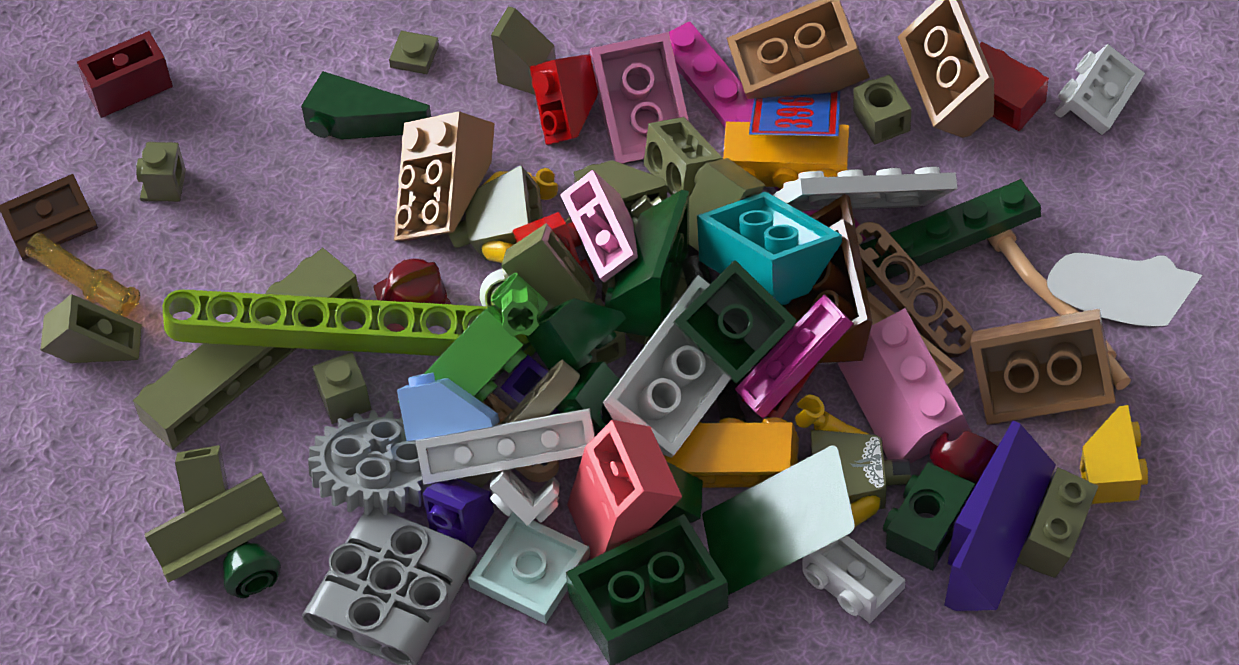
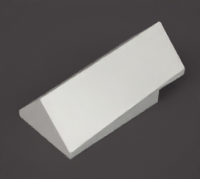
(668, 382)

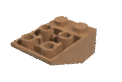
(440, 172)

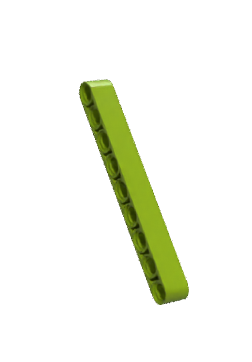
(330, 312)

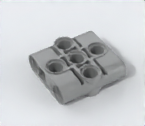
(402, 622)

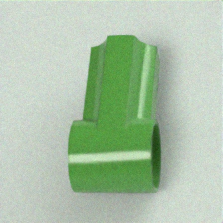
(519, 305)

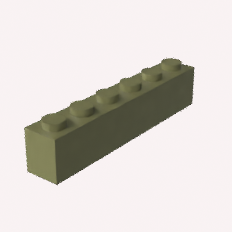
(219, 373)

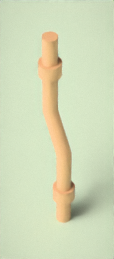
(1006, 244)

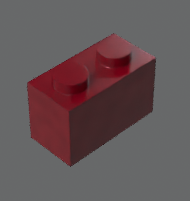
(125, 74)

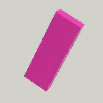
(794, 356)

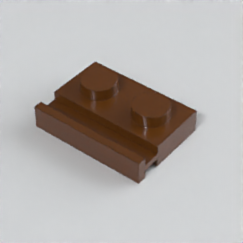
(53, 209)

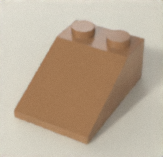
(799, 53)

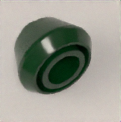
(249, 570)

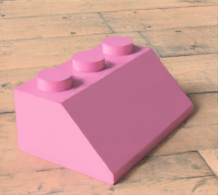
(903, 390)

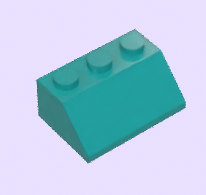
(770, 241)

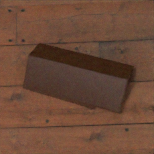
(842, 283)

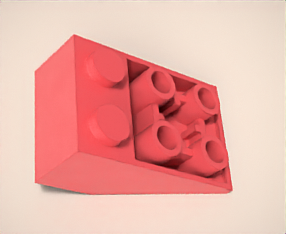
(620, 487)

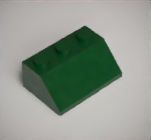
(650, 282)

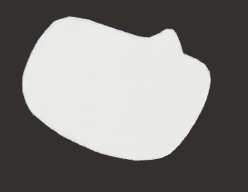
(1122, 289)

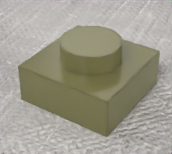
(414, 52)

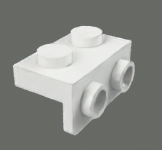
(514, 496)
(854, 577)

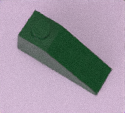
(357, 110)

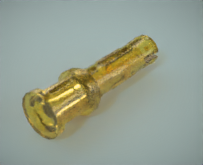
(97, 285)

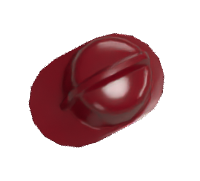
(412, 282)

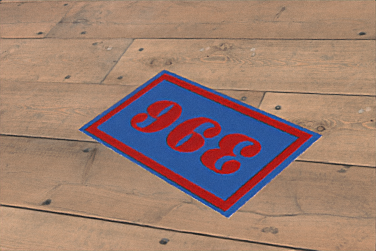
(796, 115)

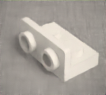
(1100, 89)

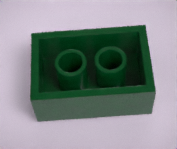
(647, 590)

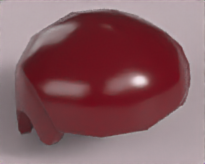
(964, 456)

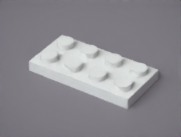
(884, 190)

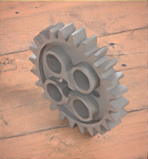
(367, 464)

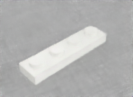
(505, 446)

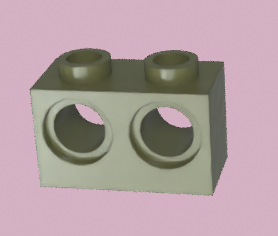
(677, 153)
(1057, 523)

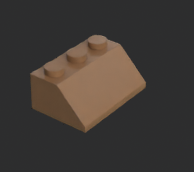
(949, 68)
(1043, 366)

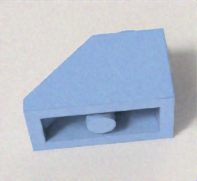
(440, 408)

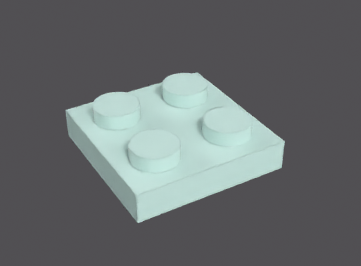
(528, 567)

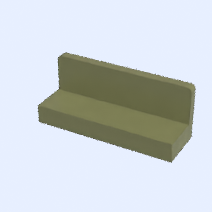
(215, 527)

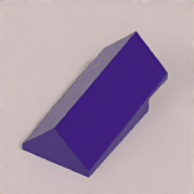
(996, 522)

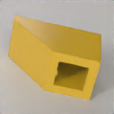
(1112, 459)

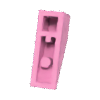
(602, 224)

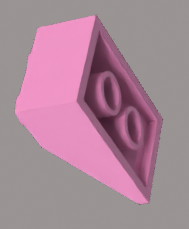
(636, 87)

